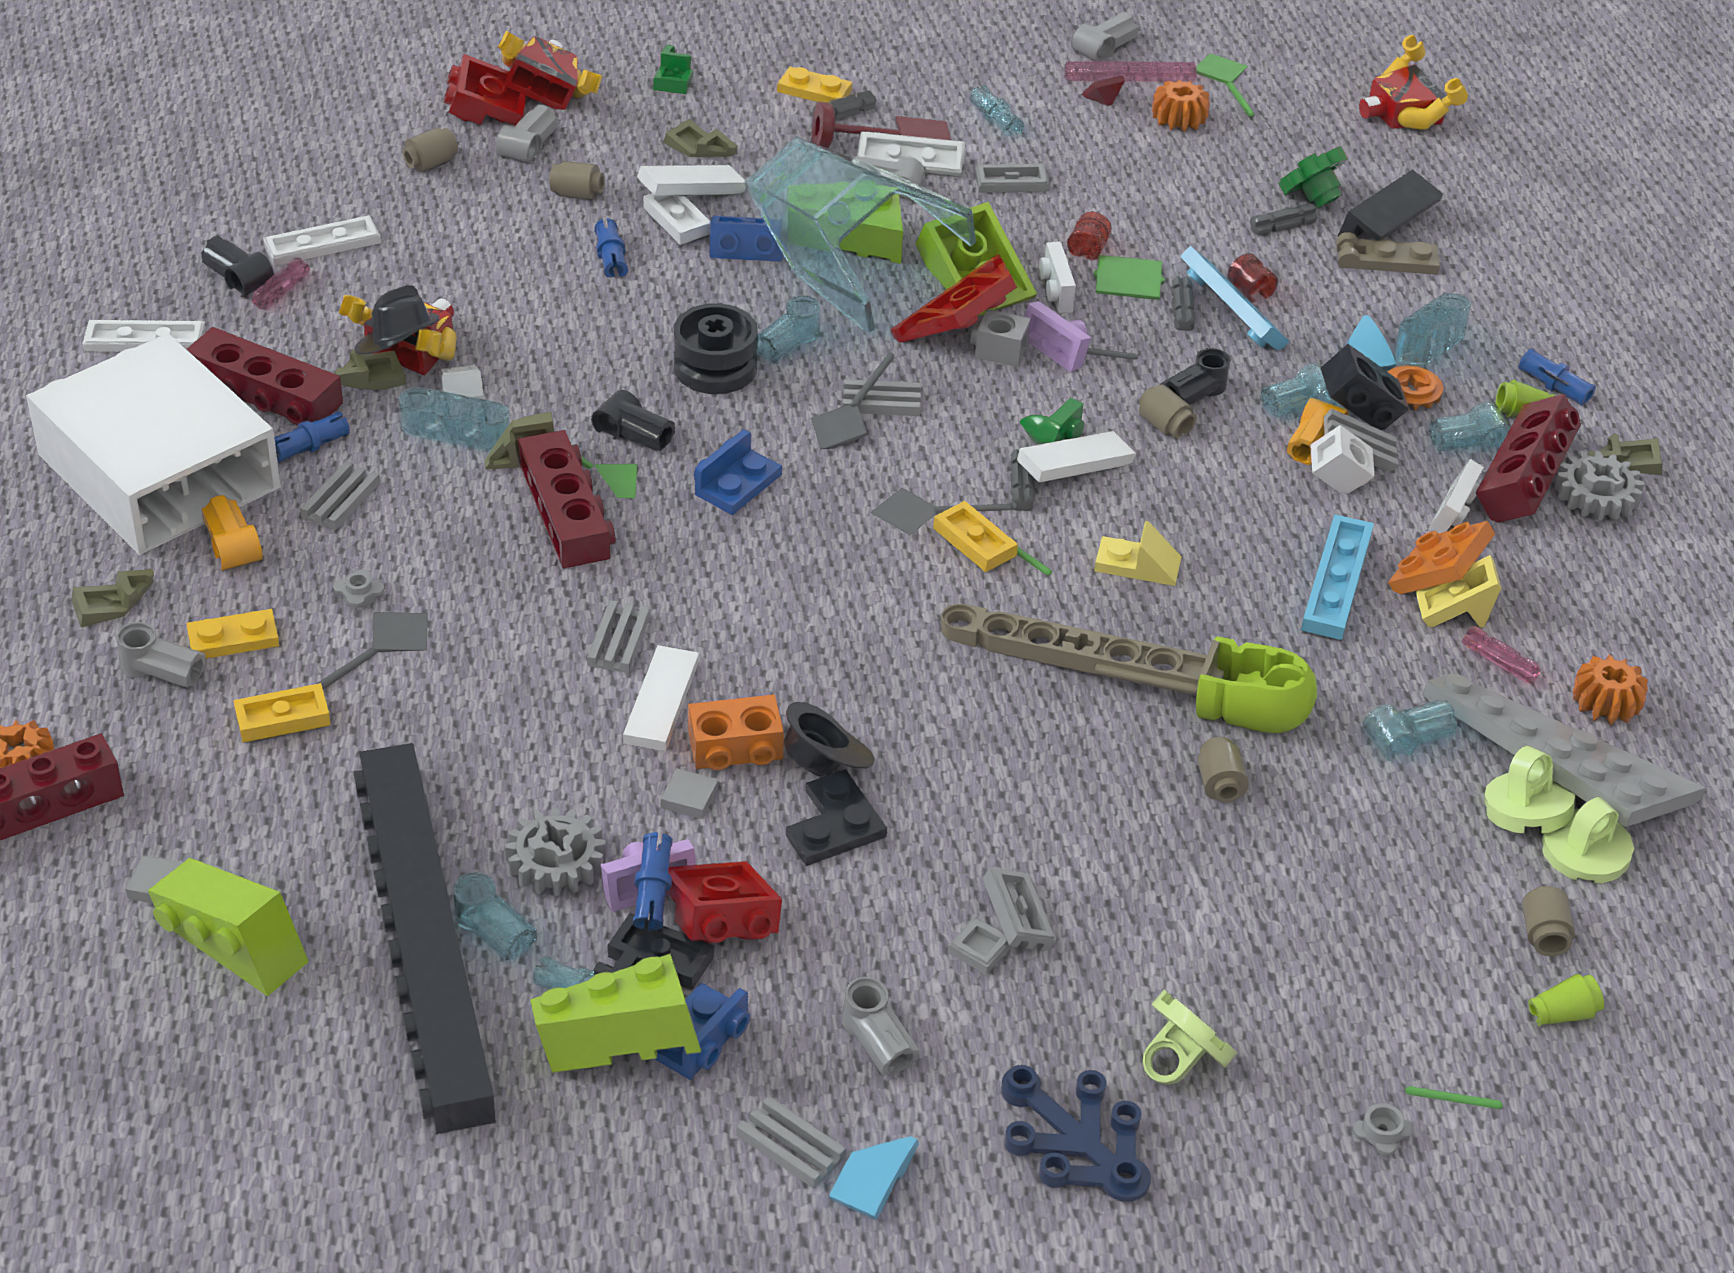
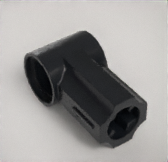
(237, 267)
(1203, 378)
(626, 417)

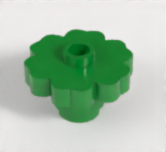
(1316, 177)

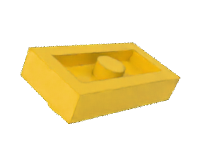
(812, 85)
(975, 536)
(233, 633)
(281, 712)

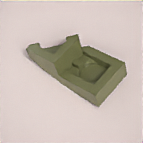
(695, 142)
(372, 371)
(506, 450)
(1642, 454)
(110, 602)

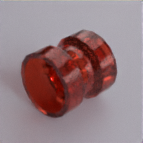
(1093, 228)
(1252, 277)

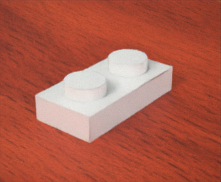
(677, 217)
(1060, 282)
(1462, 491)

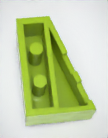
(879, 233)
(231, 921)
(615, 1016)

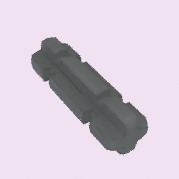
(851, 104)
(1283, 219)
(1183, 303)
(1021, 485)

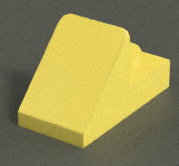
(1149, 560)
(1473, 593)

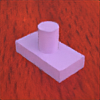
(1056, 337)
(620, 874)

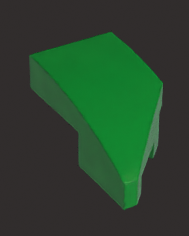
(674, 72)

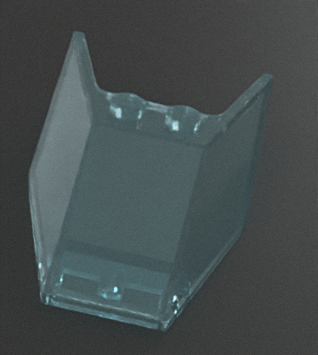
(820, 197)

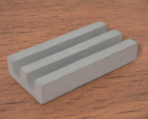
(1011, 181)
(885, 397)
(1379, 440)
(335, 491)
(625, 614)
(1012, 909)
(810, 1176)

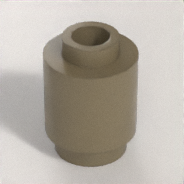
(430, 149)
(576, 180)
(1167, 411)
(1222, 770)
(1548, 920)

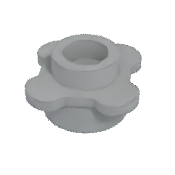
(358, 589)
(1387, 1117)

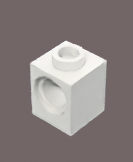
(1342, 460)

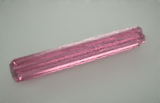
(1130, 70)

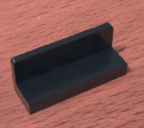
(1392, 207)

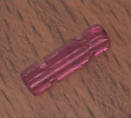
(280, 283)
(1501, 654)

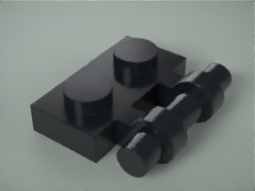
(635, 944)

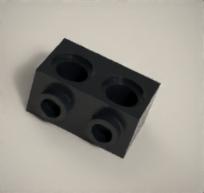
(1364, 388)

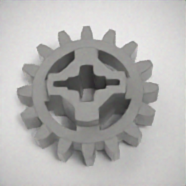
(1599, 485)
(555, 851)

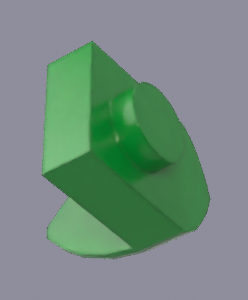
(1061, 425)

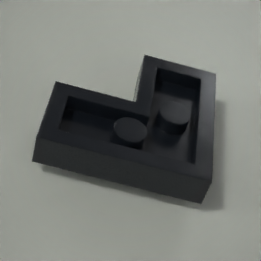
(844, 821)

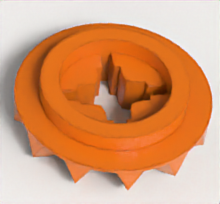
(1427, 384)
(35, 739)

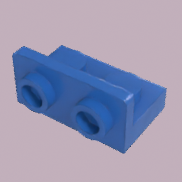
(742, 239)
(734, 474)
(714, 1022)

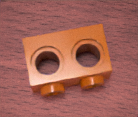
(735, 732)

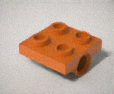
(1441, 557)

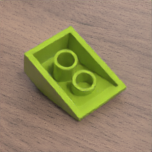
(953, 259)

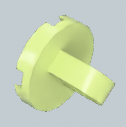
(1529, 795)
(1590, 844)
(1187, 1037)

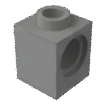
(1001, 337)

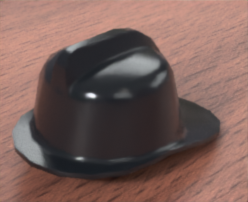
(394, 318)
(821, 742)

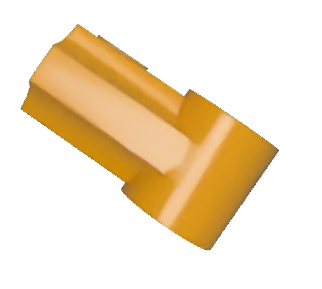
(1310, 429)
(230, 535)

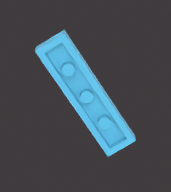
(1261, 330)
(1337, 577)

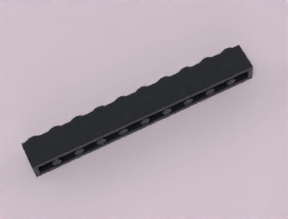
(425, 942)

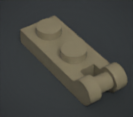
(1387, 255)

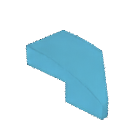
(1371, 343)
(872, 1175)

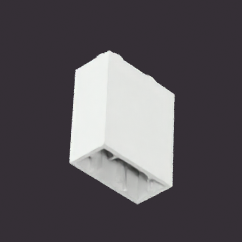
(153, 441)

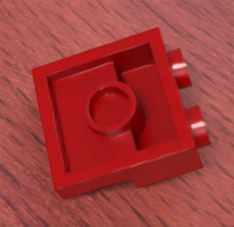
(479, 90)
(724, 902)

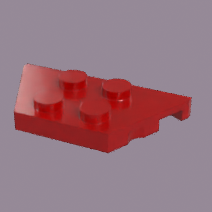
(960, 303)

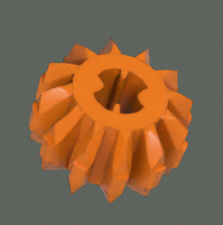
(1181, 105)
(1610, 689)

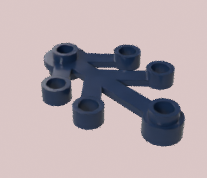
(1077, 1138)

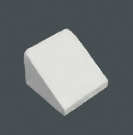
(462, 380)

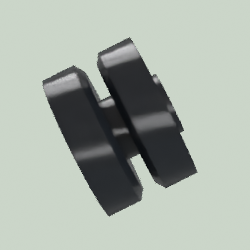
(715, 348)

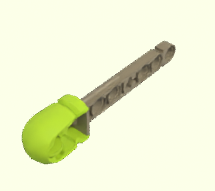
(1245, 684)

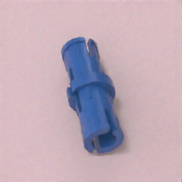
(610, 248)
(1536, 364)
(310, 436)
(652, 881)

